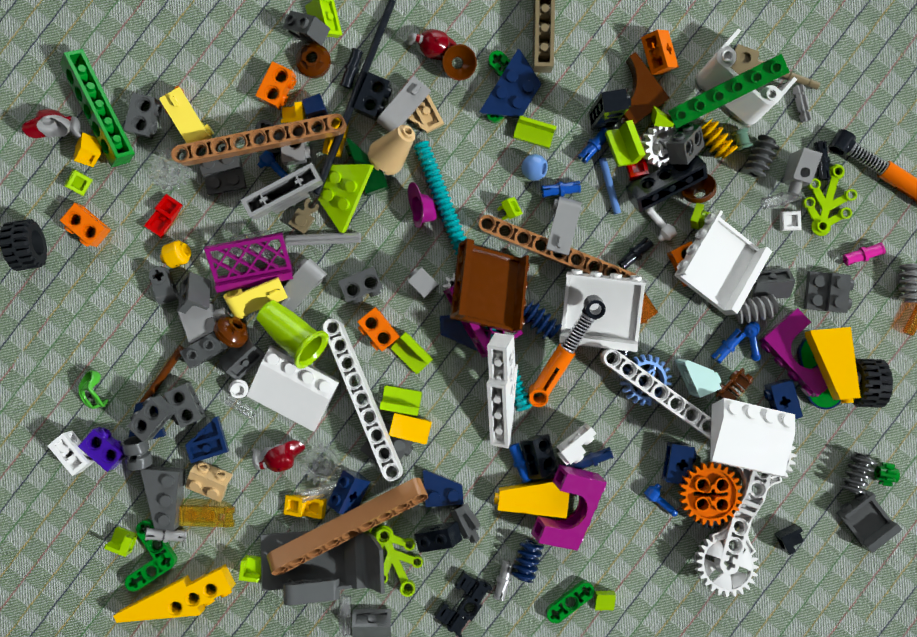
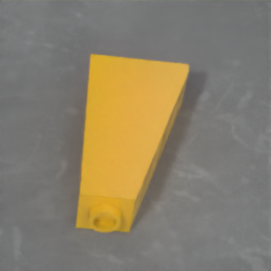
(836, 360)
(533, 498)

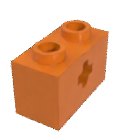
(659, 52)

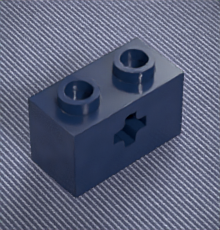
(783, 389)
(676, 453)
(348, 492)

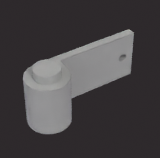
(403, 105)
(564, 225)
(303, 282)

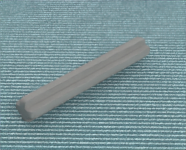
(330, 238)

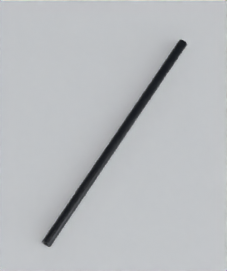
(357, 88)

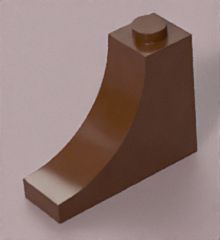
(645, 91)

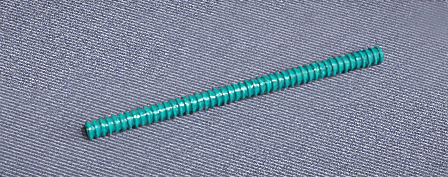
(455, 232)

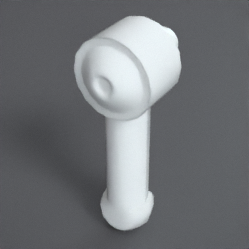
(667, 231)

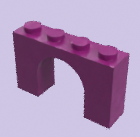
(779, 342)
(570, 531)

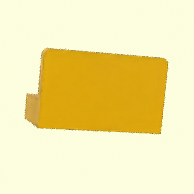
(410, 428)

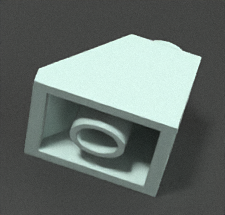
(697, 378)

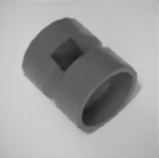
(137, 453)

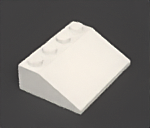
(293, 391)
(751, 436)

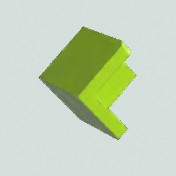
(122, 542)
(250, 569)

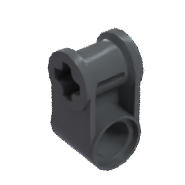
(164, 288)

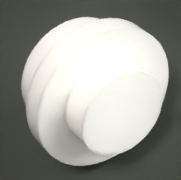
(238, 388)

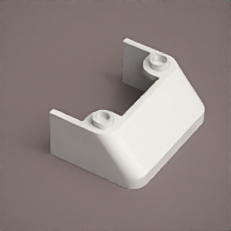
(749, 107)

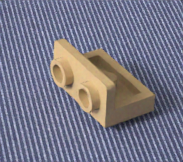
(208, 480)

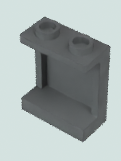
(868, 521)

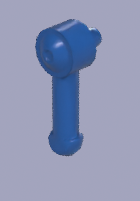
(268, 160)
(752, 330)
(653, 494)

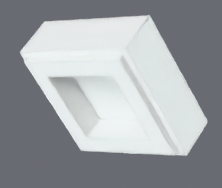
(790, 220)

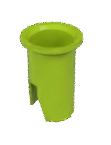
(292, 333)

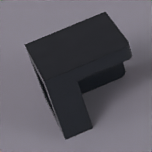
(789, 538)

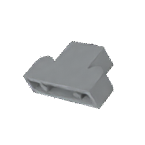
(283, 192)

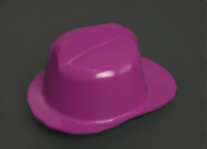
(421, 205)

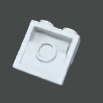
(571, 448)

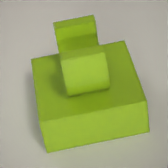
(511, 208)

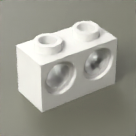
(69, 454)

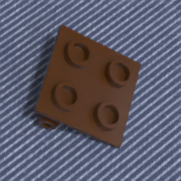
(737, 378)

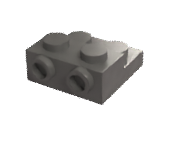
(223, 174)
(828, 292)
(401, 446)

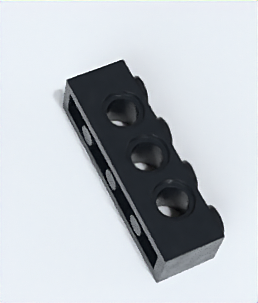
(609, 108)
(665, 183)

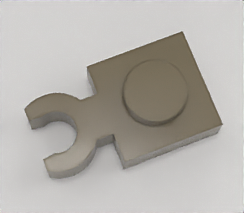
(302, 219)

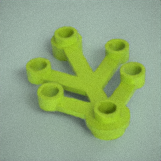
(827, 203)
(394, 557)

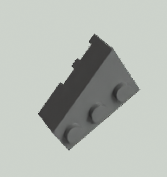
(164, 494)

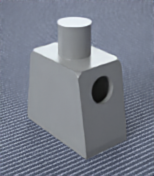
(801, 169)
(200, 322)

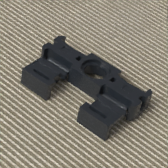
(477, 592)

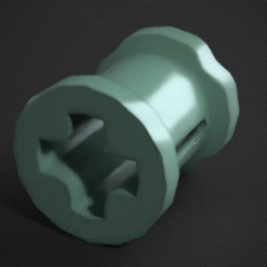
(742, 139)

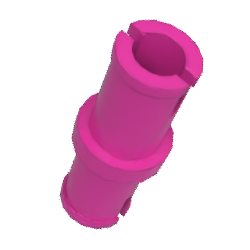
(864, 254)

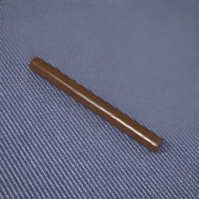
(163, 374)

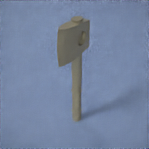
(748, 58)

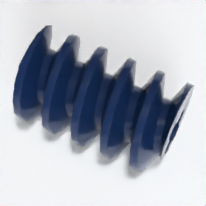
(541, 321)
(528, 560)

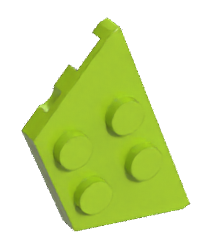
(343, 192)

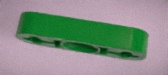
(570, 593)

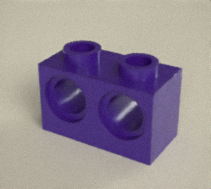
(101, 453)

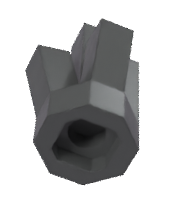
(467, 522)

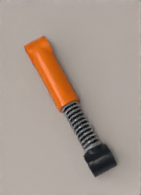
(845, 143)
(564, 352)

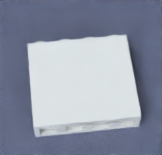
(722, 264)
(623, 303)

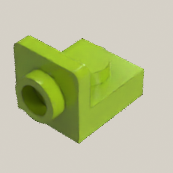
(698, 216)

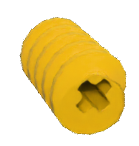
(717, 139)

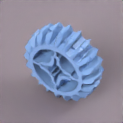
(654, 363)

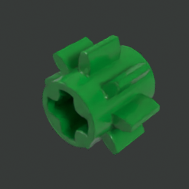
(886, 474)

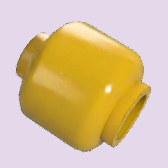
(175, 254)

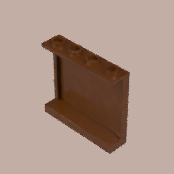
(489, 288)

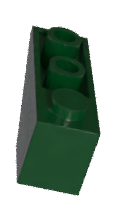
(376, 181)

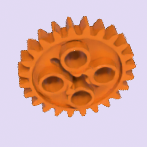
(709, 511)

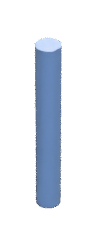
(609, 185)

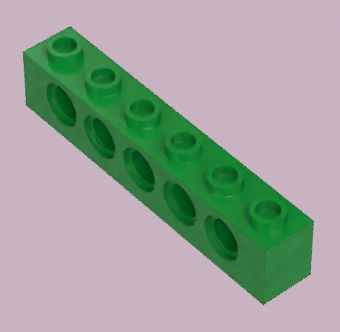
(728, 91)
(96, 107)

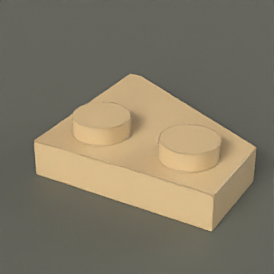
(426, 116)

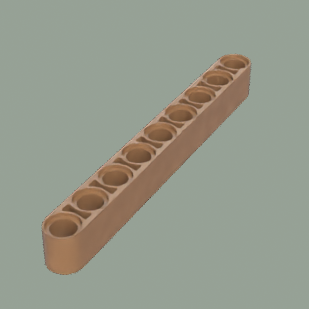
(250, 146)
(532, 238)
(346, 526)

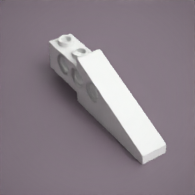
(501, 388)

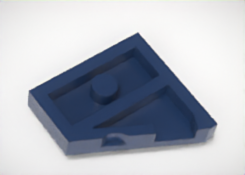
(455, 331)

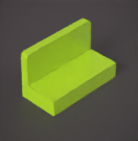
(325, 12)
(534, 132)
(625, 144)
(411, 353)
(401, 400)

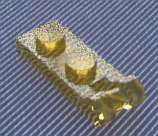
(206, 516)

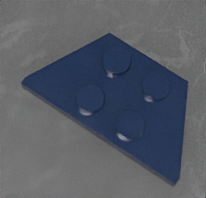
(513, 90)

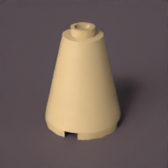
(392, 150)

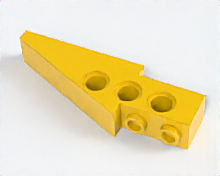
(161, 602)

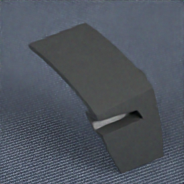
(349, 565)

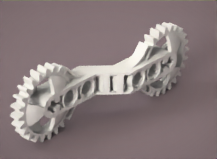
(718, 546)

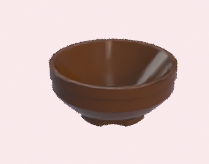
(468, 59)
(317, 68)
(706, 186)
(229, 334)

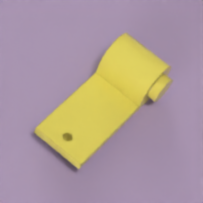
(185, 117)
(253, 299)

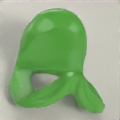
(89, 380)

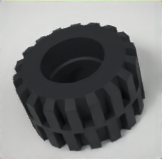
(23, 244)
(874, 383)

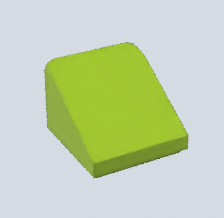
(661, 119)
(78, 182)
(605, 600)

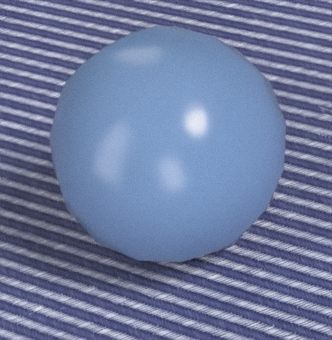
(534, 167)

